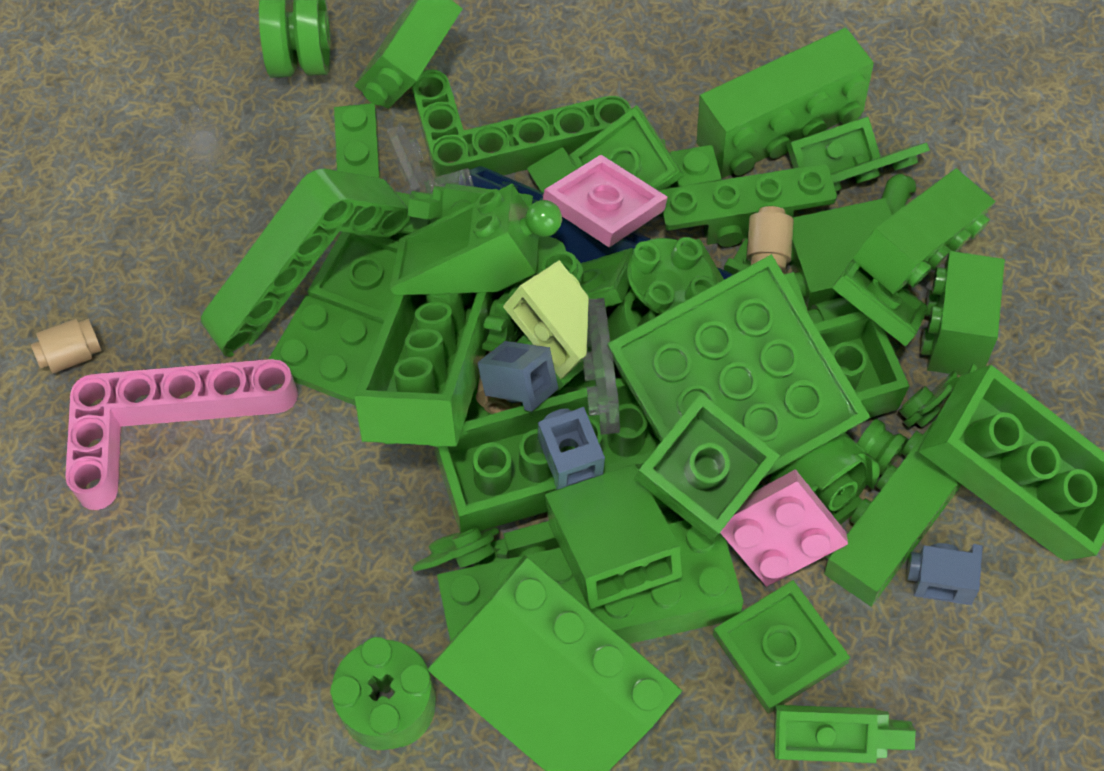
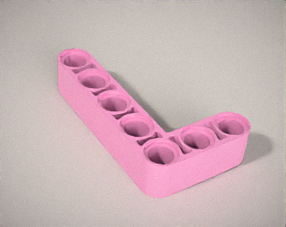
(161, 406)

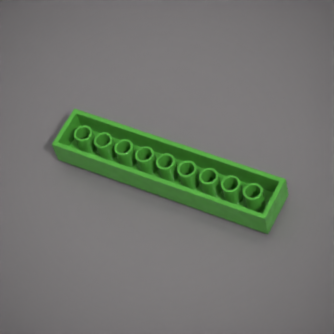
(502, 471)

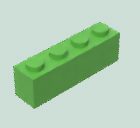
(925, 231)
(891, 523)

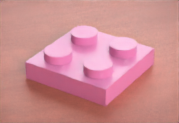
(605, 200)
(783, 529)

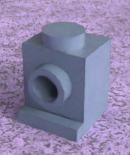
(519, 374)
(575, 430)
(946, 573)

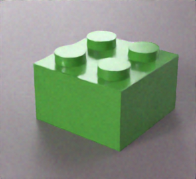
(963, 313)
(706, 466)

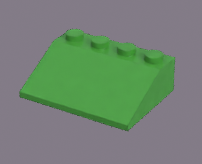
(553, 675)

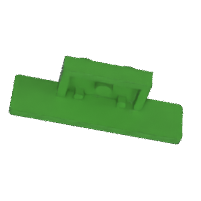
(850, 152)
(728, 203)

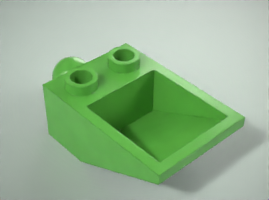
(475, 247)

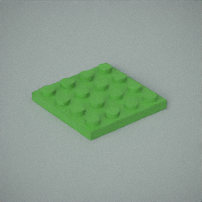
(749, 354)

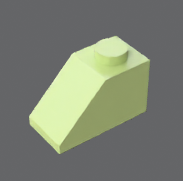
(553, 315)

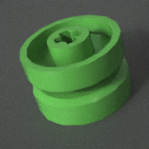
(295, 33)

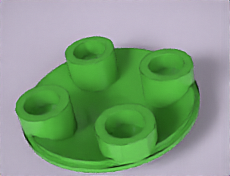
(668, 272)

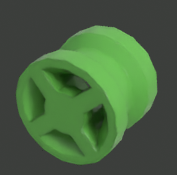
(882, 444)

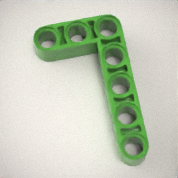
(507, 139)
(292, 244)

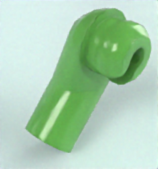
(898, 191)

